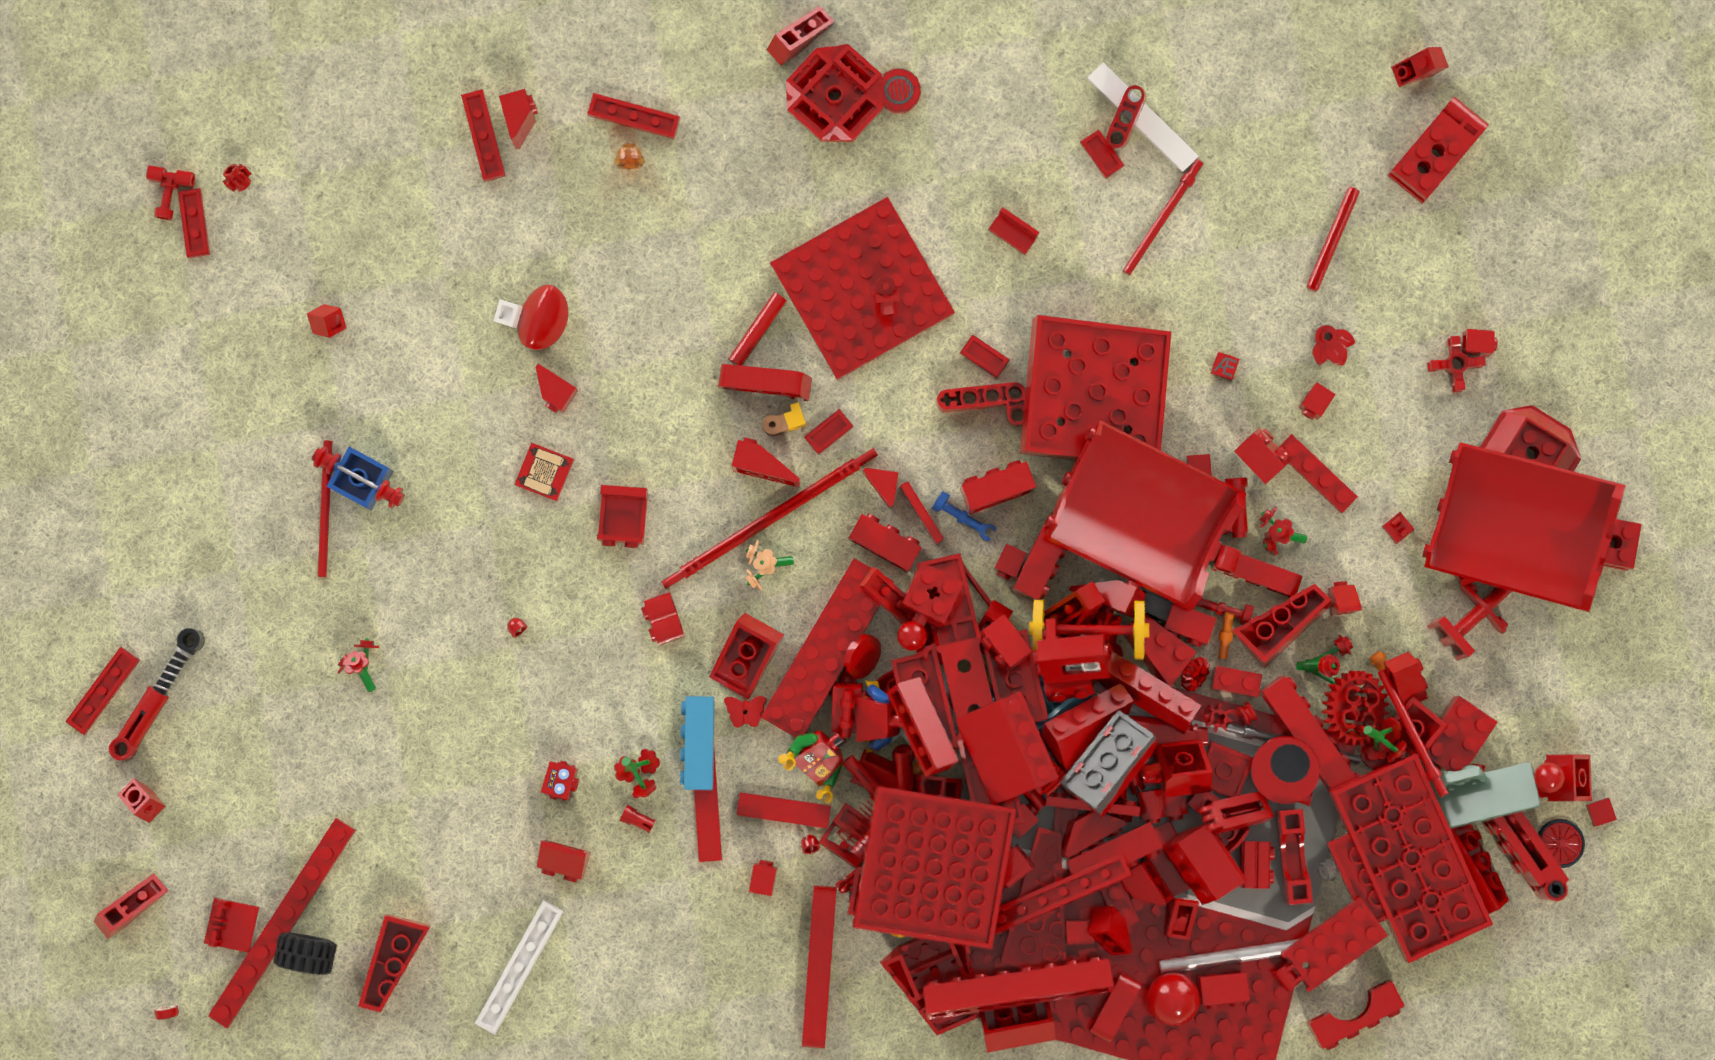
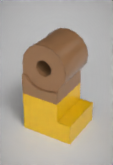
(784, 423)

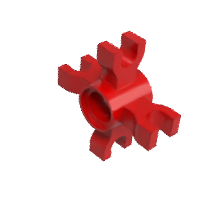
(1454, 346)

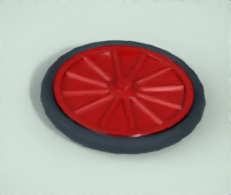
(1563, 841)

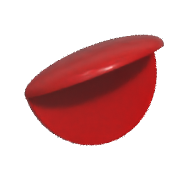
(543, 318)

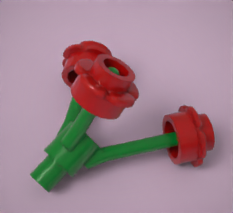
(1326, 664)

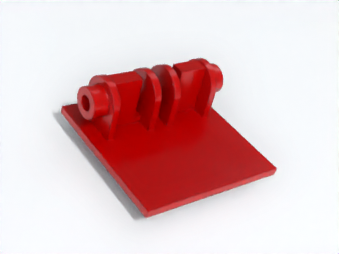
(231, 925)

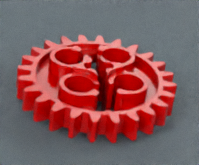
(1354, 707)

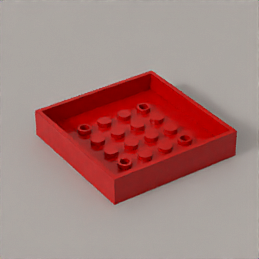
(1092, 384)

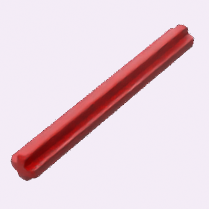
(1333, 239)

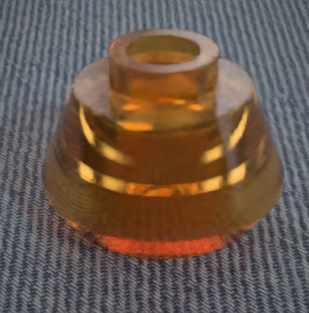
(629, 157)

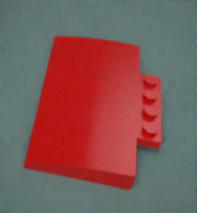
(1405, 859)

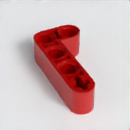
(765, 381)
(981, 400)
(1256, 572)

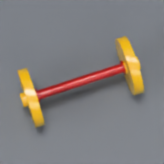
(1138, 629)

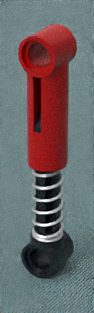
(155, 697)

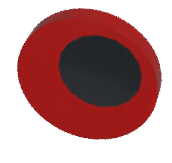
(1285, 769)

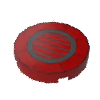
(900, 90)

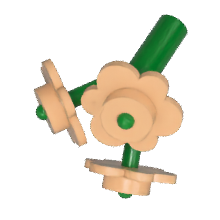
(765, 563)

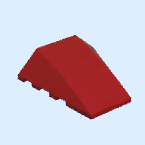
(925, 961)

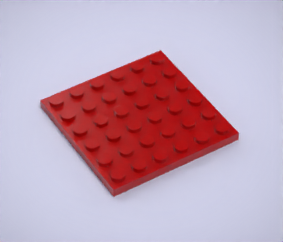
(835, 284)
(934, 867)

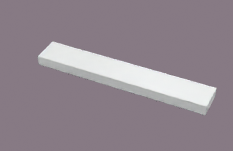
(1148, 122)
(519, 967)

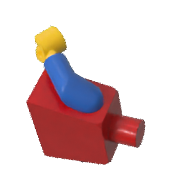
(875, 718)

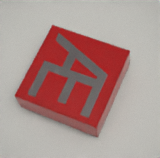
(1224, 366)

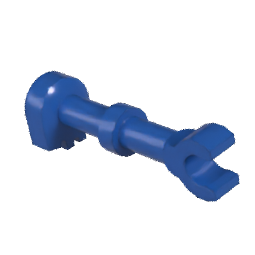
(962, 516)

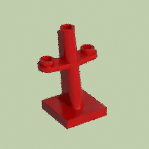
(1483, 608)

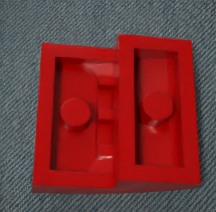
(841, 850)

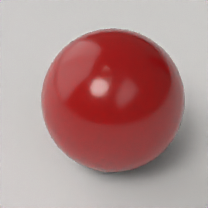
(1173, 999)

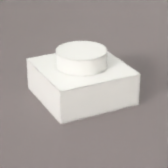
(508, 313)

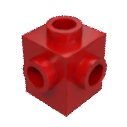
(1106, 617)

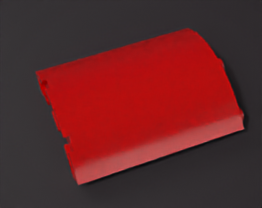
(1143, 514)
(1524, 526)

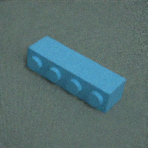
(699, 743)

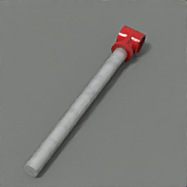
(1223, 957)

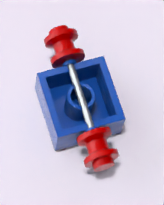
(359, 477)

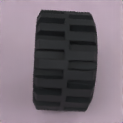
(305, 953)

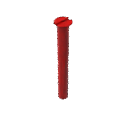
(969, 576)

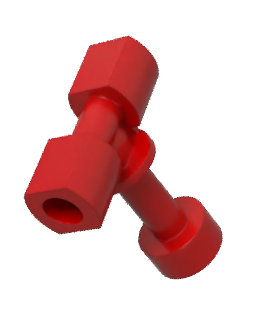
(169, 181)

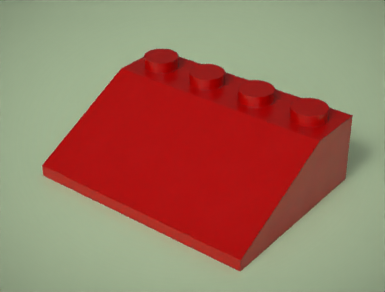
(1006, 748)

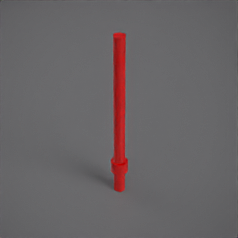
(1186, 180)
(324, 517)
(1433, 773)

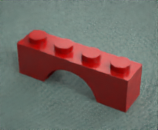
(1292, 855)
(1382, 1002)

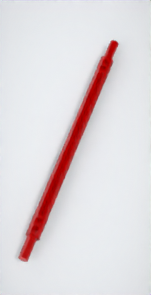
(769, 518)

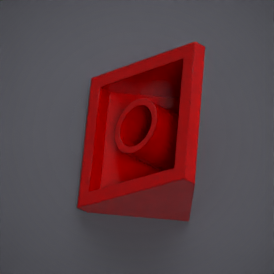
(1426, 722)

